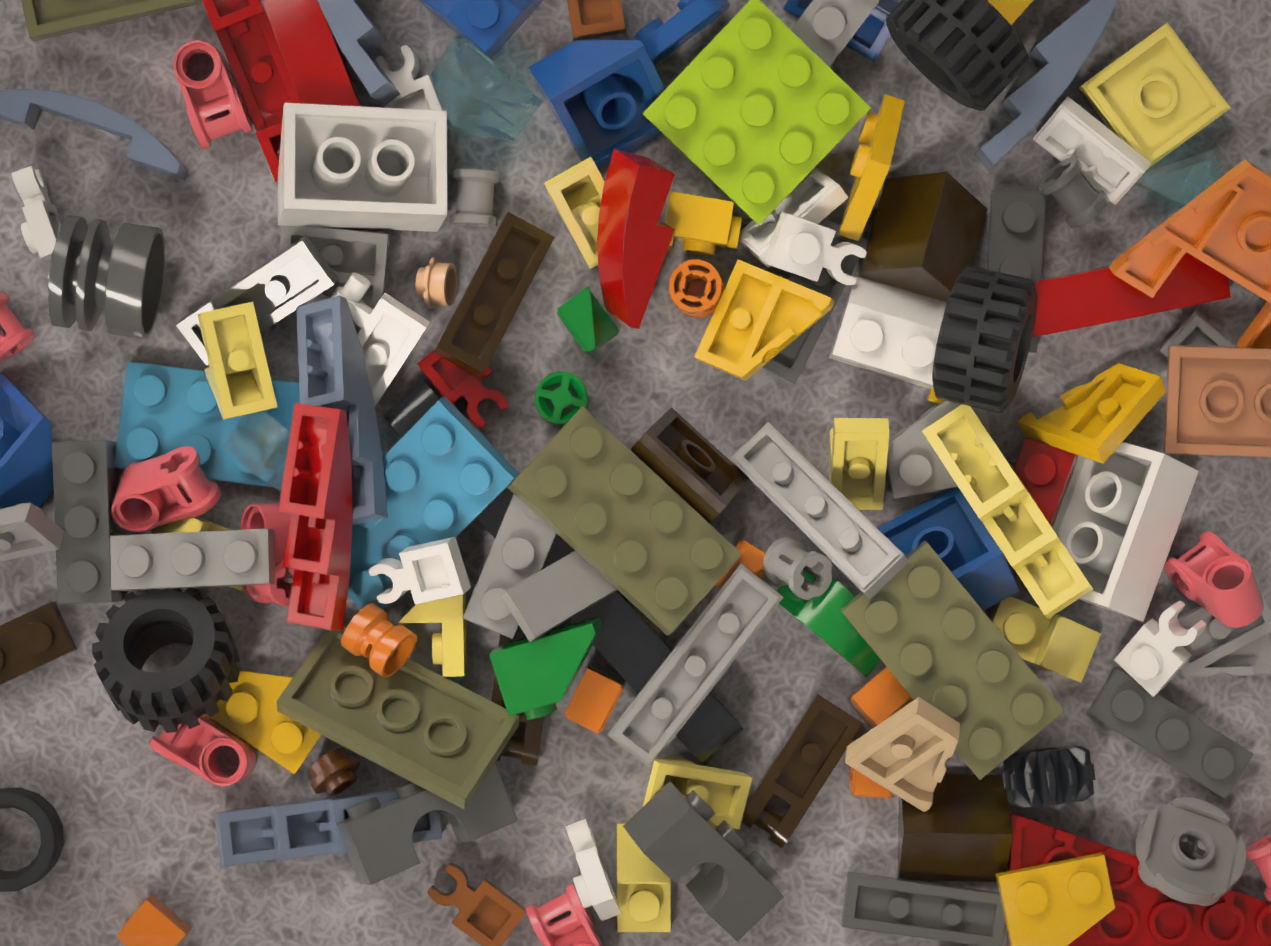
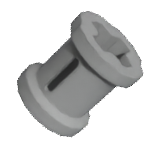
(475, 198)
(786, 574)

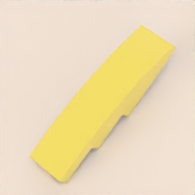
(1007, 510)

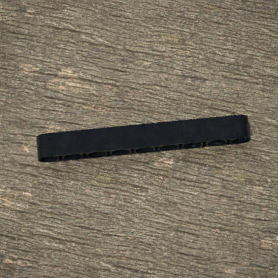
(625, 636)

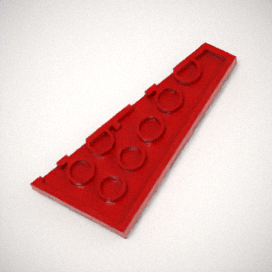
(1142, 912)

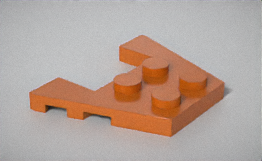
(1224, 229)

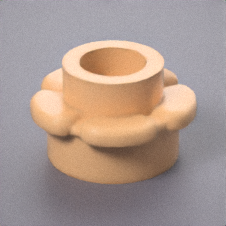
(437, 283)

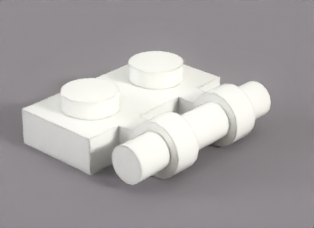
(385, 333)

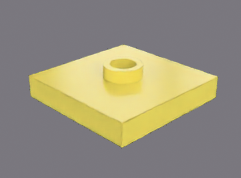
(1155, 95)

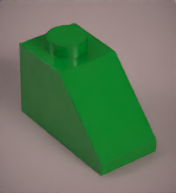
(543, 670)

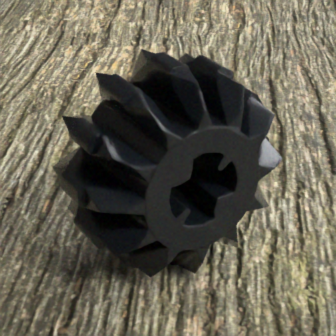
(1048, 776)

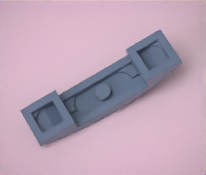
(25, 105)

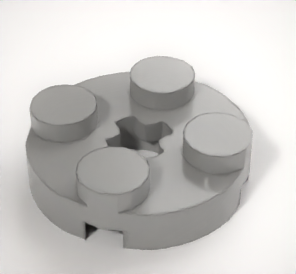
(1175, 874)

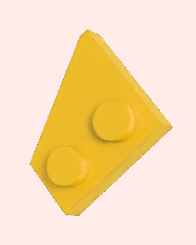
(757, 320)
(1098, 413)
(255, 719)
(1055, 900)

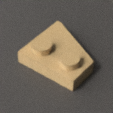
(907, 752)

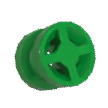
(556, 389)

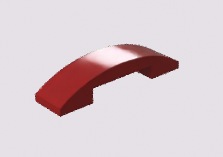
(257, 68)

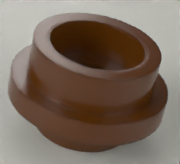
(334, 772)

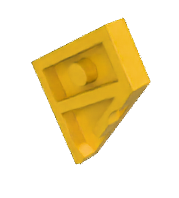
(871, 164)

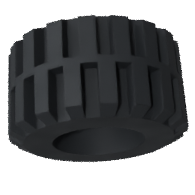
(959, 47)
(984, 339)
(174, 694)

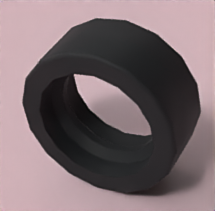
(51, 837)

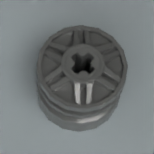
(95, 276)

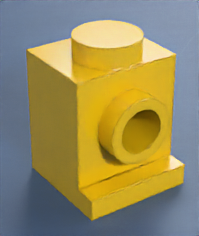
(702, 223)

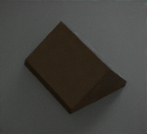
(923, 234)
(690, 464)
(960, 836)

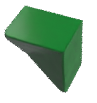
(587, 321)

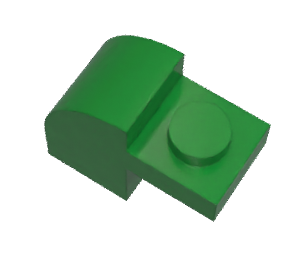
(828, 622)

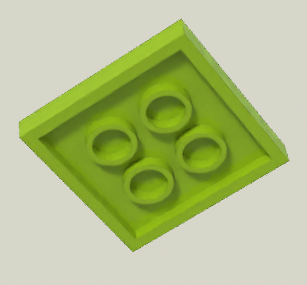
(756, 110)

